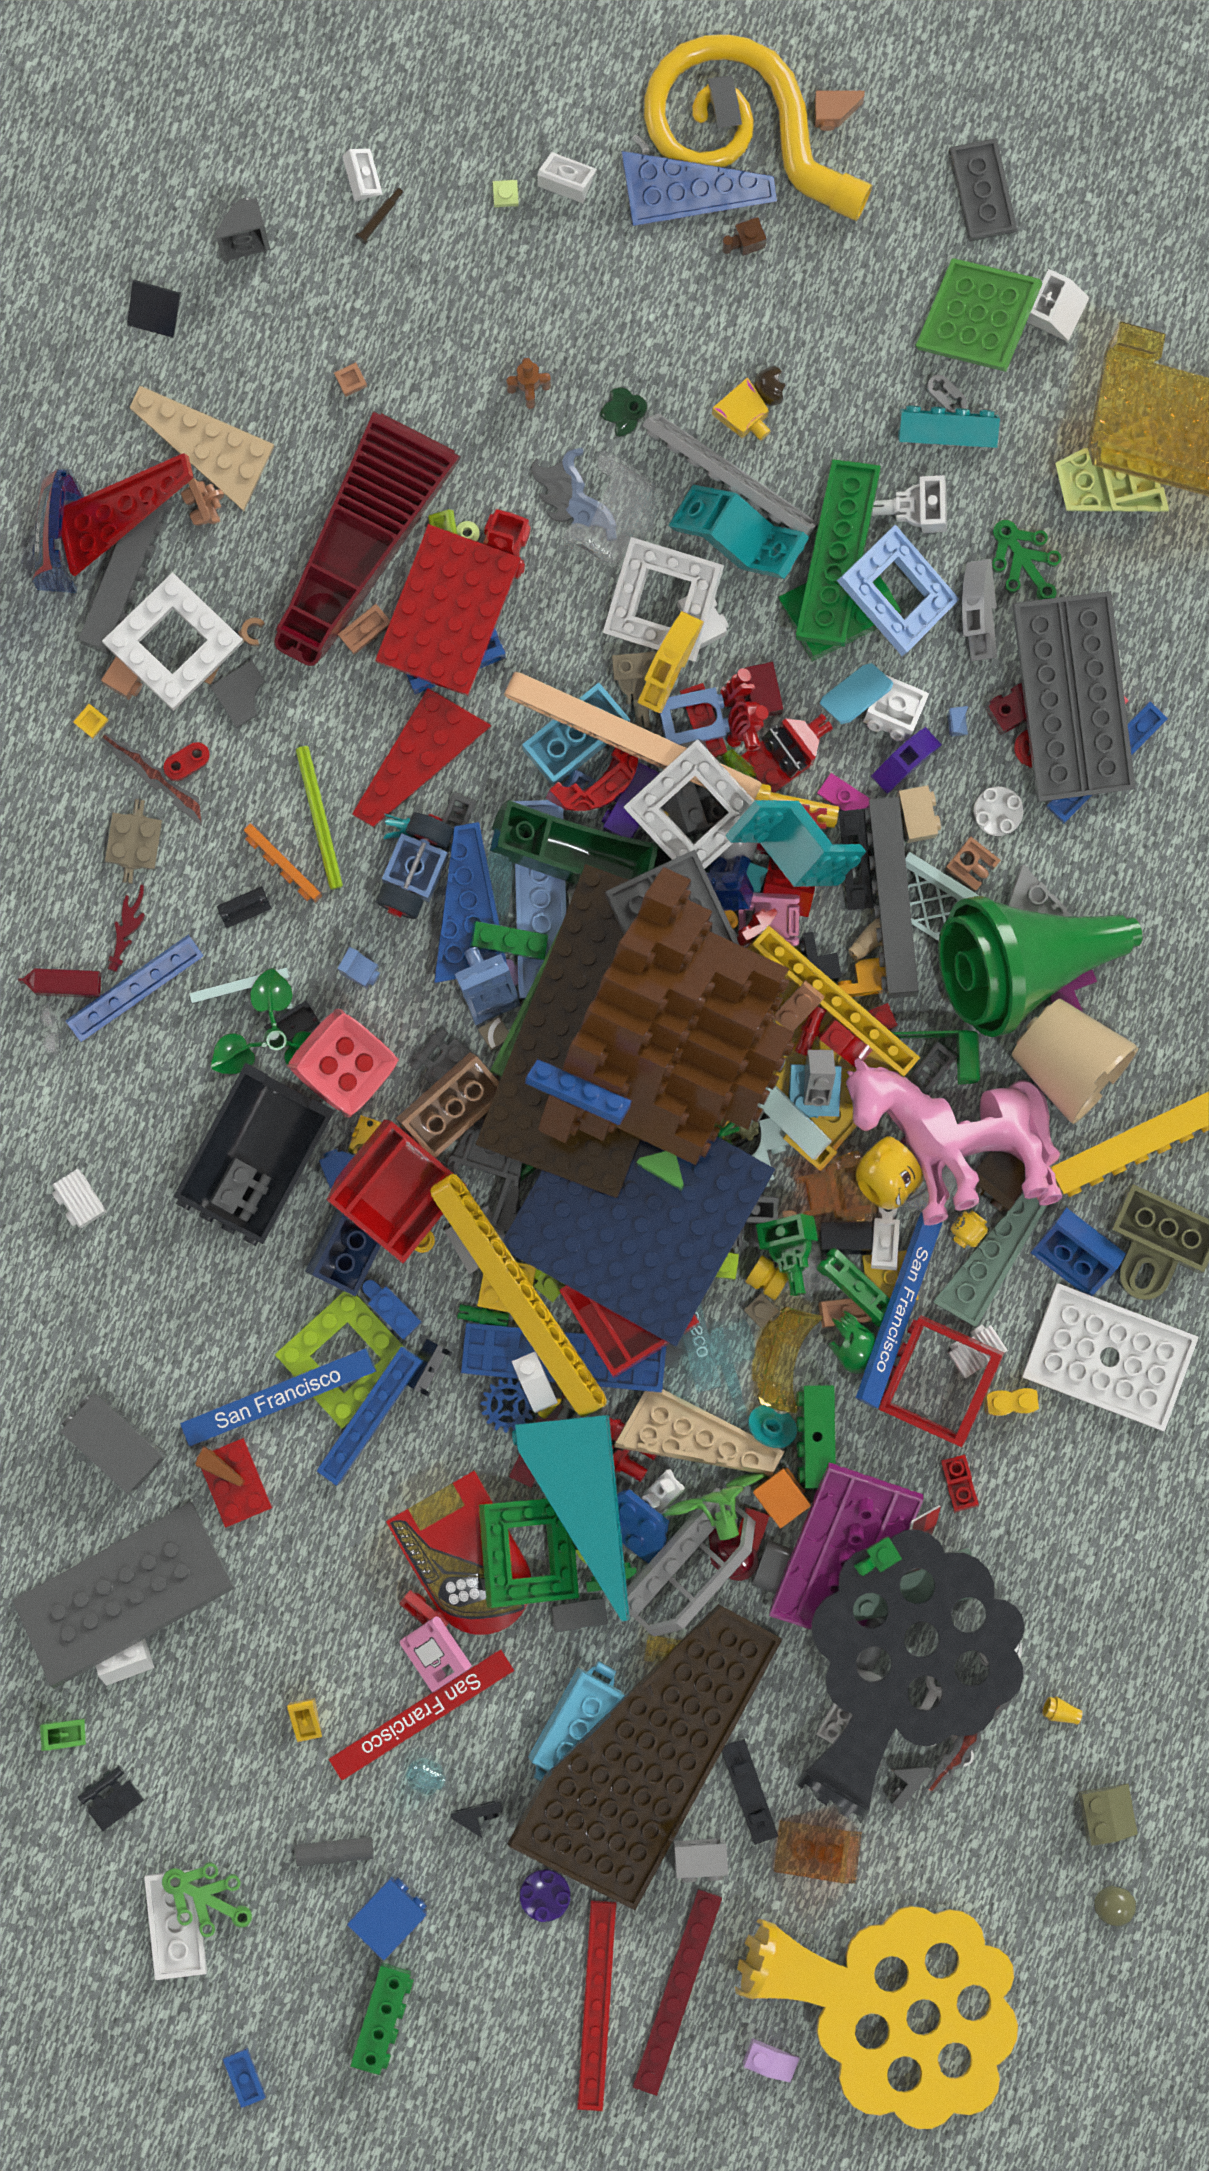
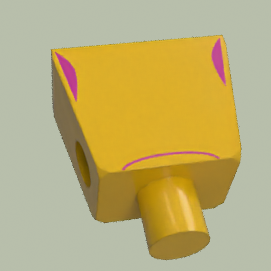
(743, 411)

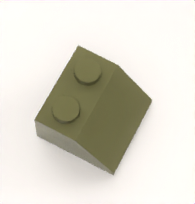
(1108, 1814)

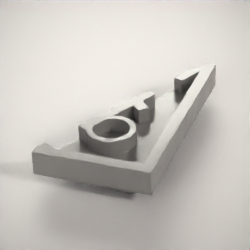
(1033, 895)

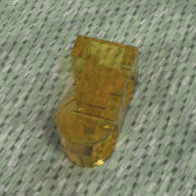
(658, 1646)

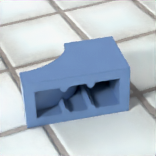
(358, 968)

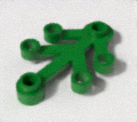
(1023, 557)

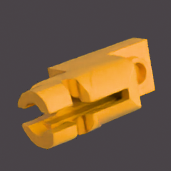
(868, 979)

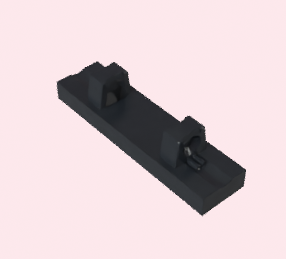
(749, 1791)

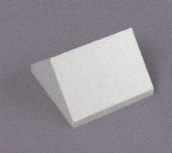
(565, 177)

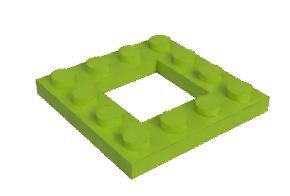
(343, 1310)

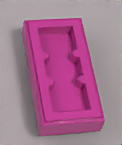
(842, 794)

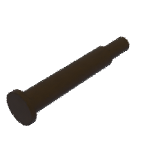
(378, 216)

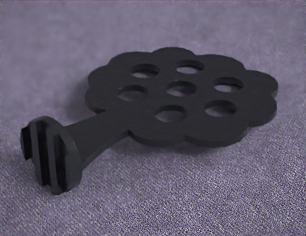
(880, 1707)

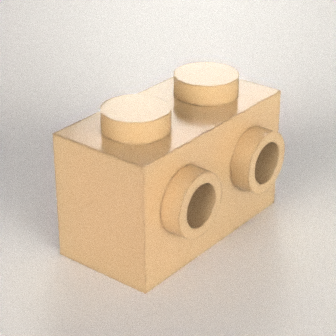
(918, 814)

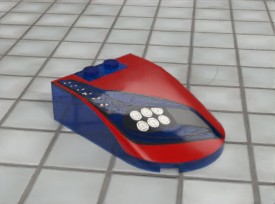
(48, 568)

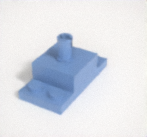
(487, 986)

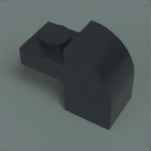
(826, 963)

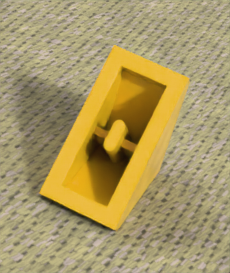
(305, 1719)

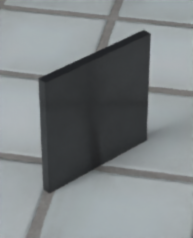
(153, 308)

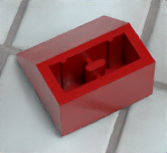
(778, 883)

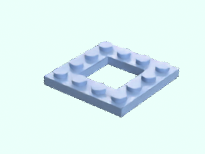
(858, 584)

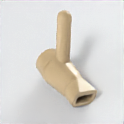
(866, 942)

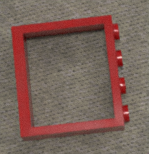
(897, 1372)

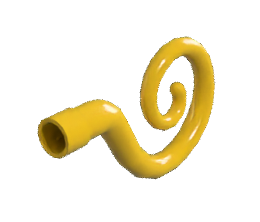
(838, 191)

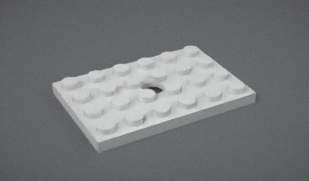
(1149, 1363)

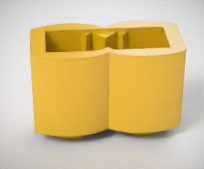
(1017, 1401)

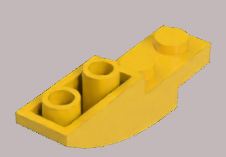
(669, 660)

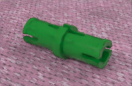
(482, 1315)

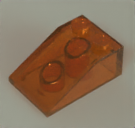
(818, 1852)

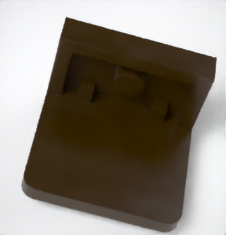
(1000, 1179)

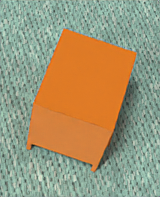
(782, 1497)

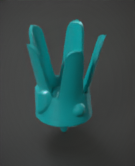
(399, 823)

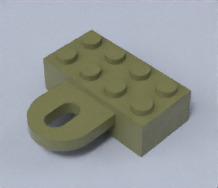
(1160, 1236)

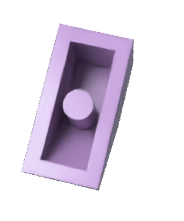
(770, 2061)

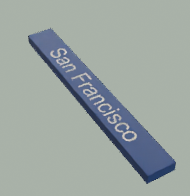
(898, 1313)
(278, 1397)

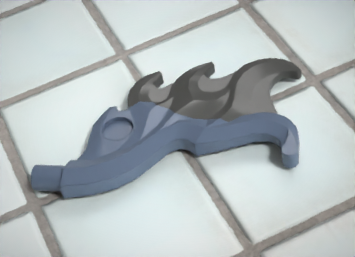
(566, 490)

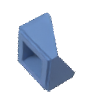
(957, 721)

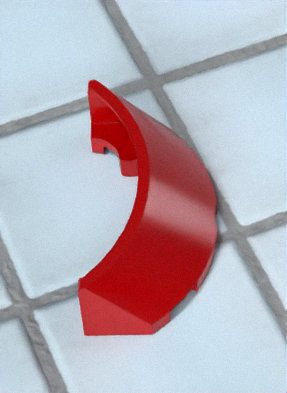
(603, 791)

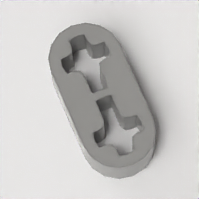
(950, 390)

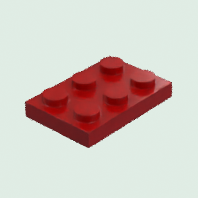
(234, 1501)

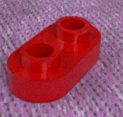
(187, 762)

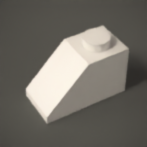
(534, 1382)

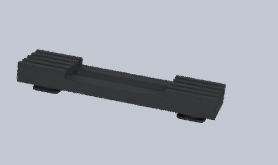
(860, 895)

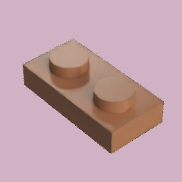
(364, 629)
(798, 1006)
(836, 1309)

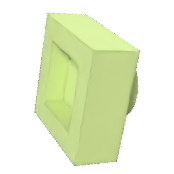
(505, 193)

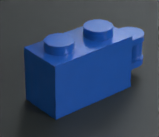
(391, 1309)

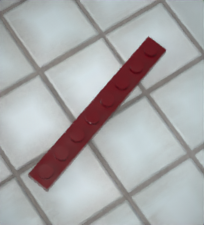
(677, 1992)

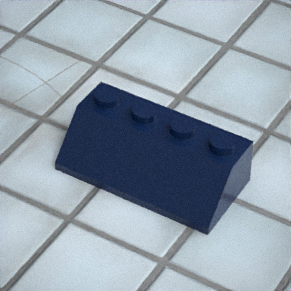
(343, 1255)

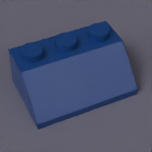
(1078, 1253)

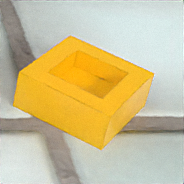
(90, 721)

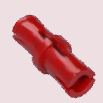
(810, 1030)

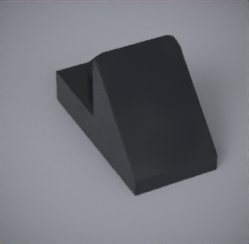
(469, 1816)

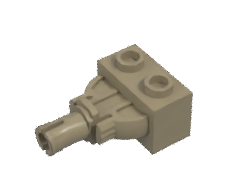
(630, 675)

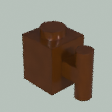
(747, 237)

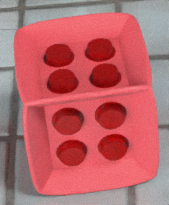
(343, 1062)

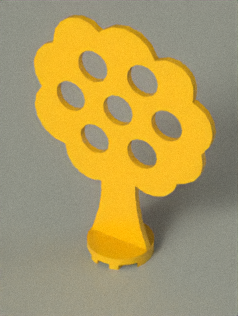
(787, 1970)

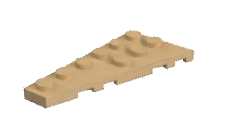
(216, 449)
(681, 1430)

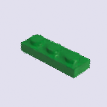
(509, 940)

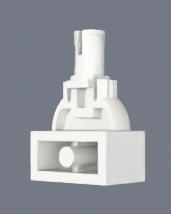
(919, 505)

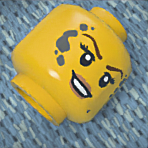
(969, 1229)

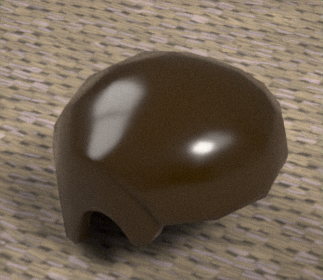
(769, 386)

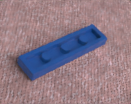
(578, 1092)

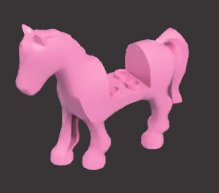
(1010, 1122)

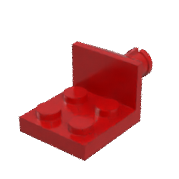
(806, 739)

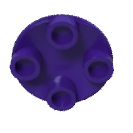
(545, 1895)

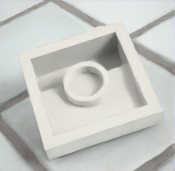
(897, 710)

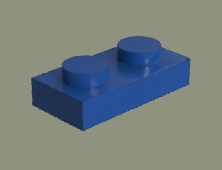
(244, 2077)

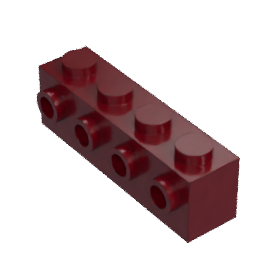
(1008, 711)

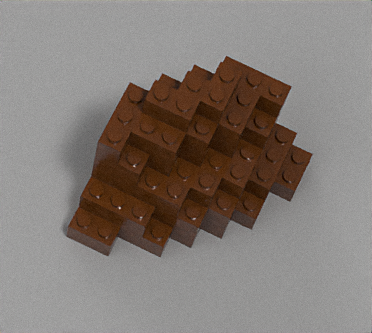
(678, 1030)

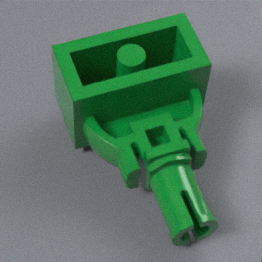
(789, 1245)

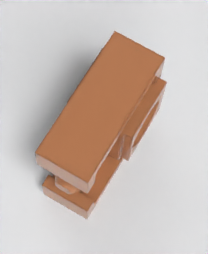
(962, 871)

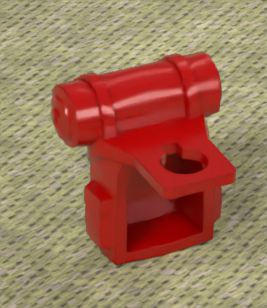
(507, 533)

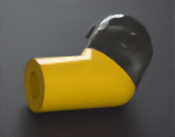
(558, 1394)

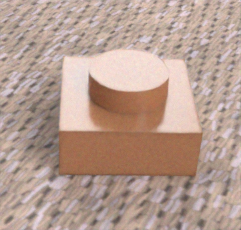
(350, 379)

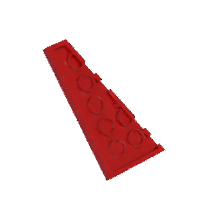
(109, 514)
(425, 746)

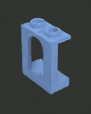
(714, 731)

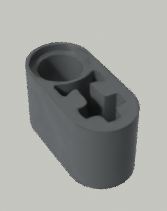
(771, 1567)

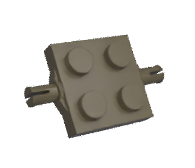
(133, 841)

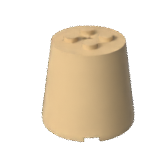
(1072, 1057)

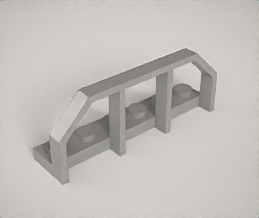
(673, 1556)

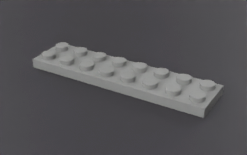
(722, 469)

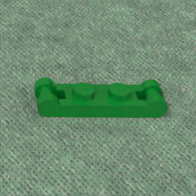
(855, 1285)

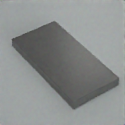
(983, 189)

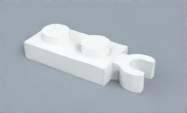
(885, 1240)

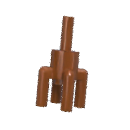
(528, 381)

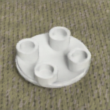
(998, 811)

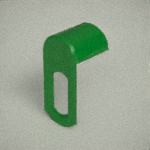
(967, 1048)

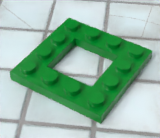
(499, 1585)

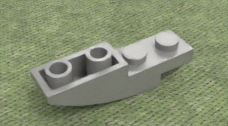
(977, 607)

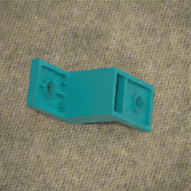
(738, 531)
(795, 843)

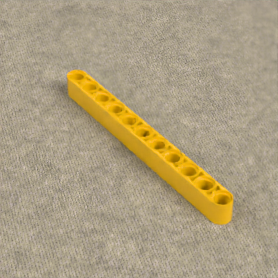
(518, 1295)

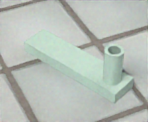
(231, 987)
(795, 1123)

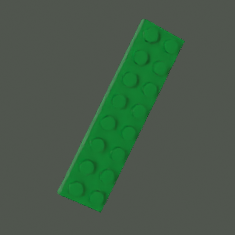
(837, 547)

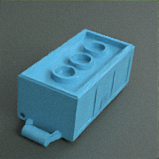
(577, 1712)

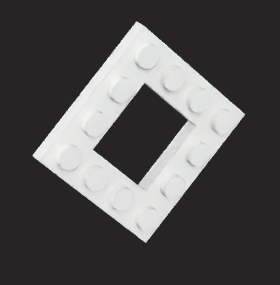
(638, 560)
(175, 687)
(692, 762)

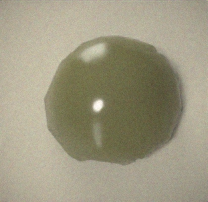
(1115, 1905)

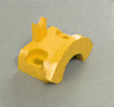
(362, 1133)

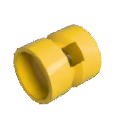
(767, 1277)

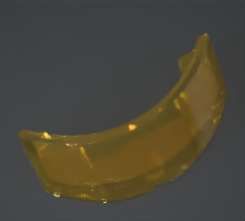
(777, 1355)

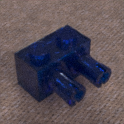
(732, 887)

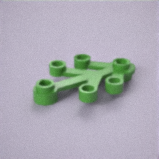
(203, 1897)

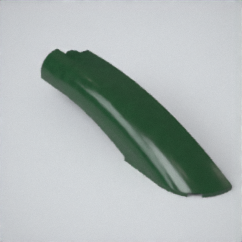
(564, 847)

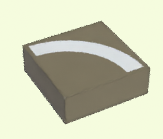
(494, 1033)

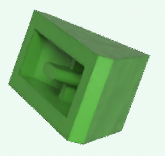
(663, 1166)
(62, 1734)

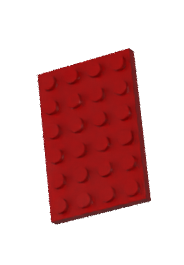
(448, 610)

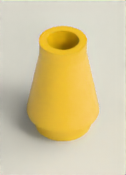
(1061, 1711)

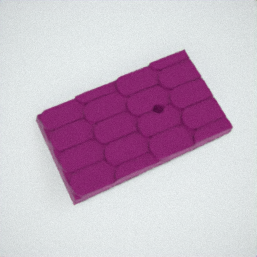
(845, 1517)

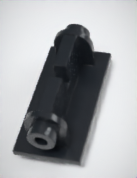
(789, 761)
(244, 907)

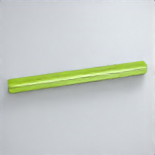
(319, 817)

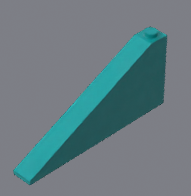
(578, 1478)

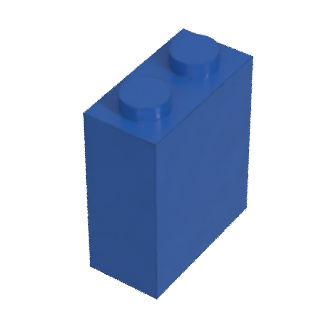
(388, 1917)

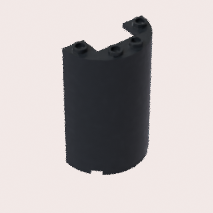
(266, 1129)

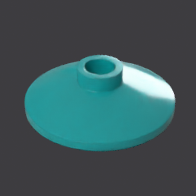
(771, 1427)

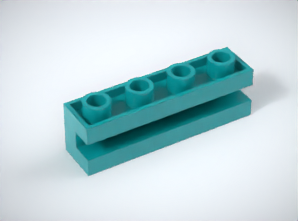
(949, 428)

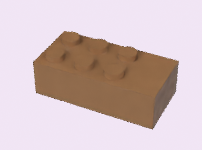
(450, 1105)

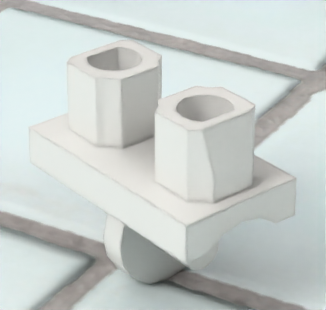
(663, 1491)

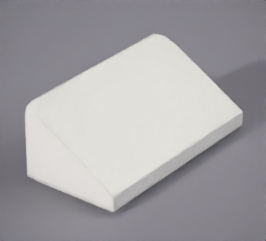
(362, 174)

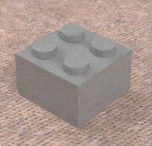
(700, 1859)

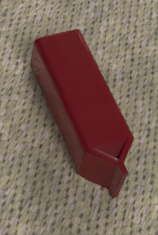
(63, 982)

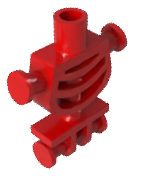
(745, 717)

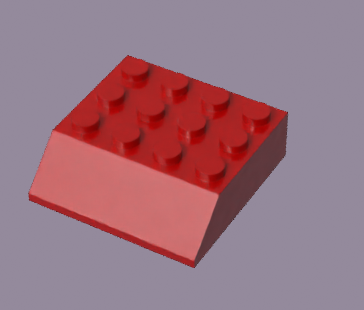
(390, 1190)
(614, 1337)

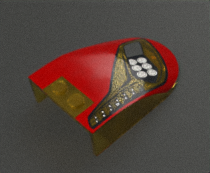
(446, 1554)

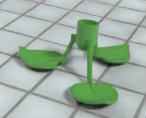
(724, 1520)

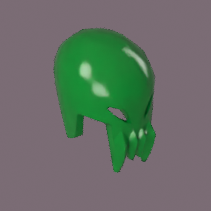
(855, 1352)

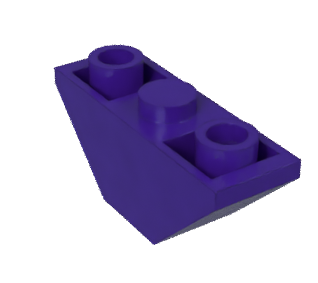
(906, 760)

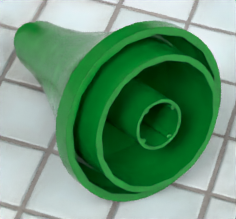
(1010, 959)

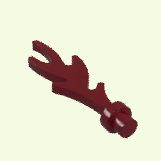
(129, 926)

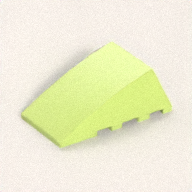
(1101, 489)

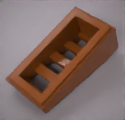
(212, 1463)

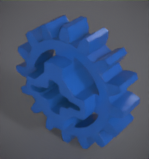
(500, 1396)

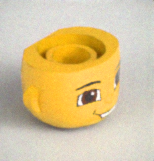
(888, 1174)

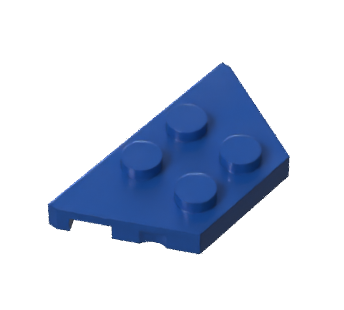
(641, 1526)

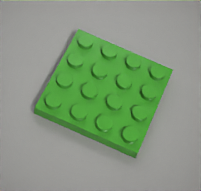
(979, 314)

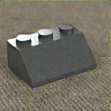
(242, 231)

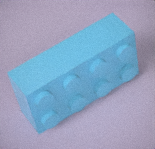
(562, 749)

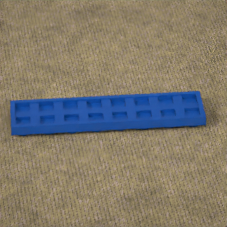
(493, 1348)

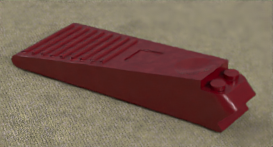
(374, 512)

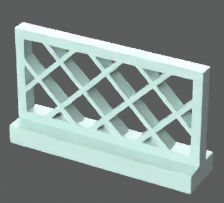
(941, 882)

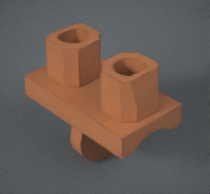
(206, 499)

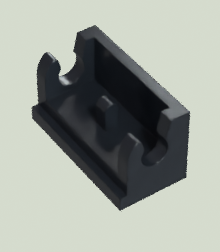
(296, 1020)
(847, 1237)
(432, 1357)

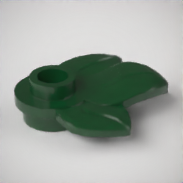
(620, 411)

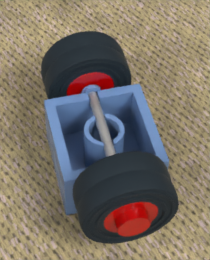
(415, 866)

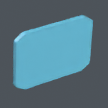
(856, 693)

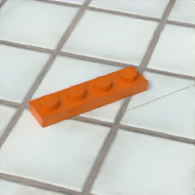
(274, 857)

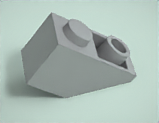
(819, 1077)

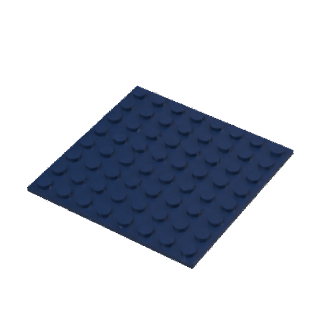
(653, 1245)

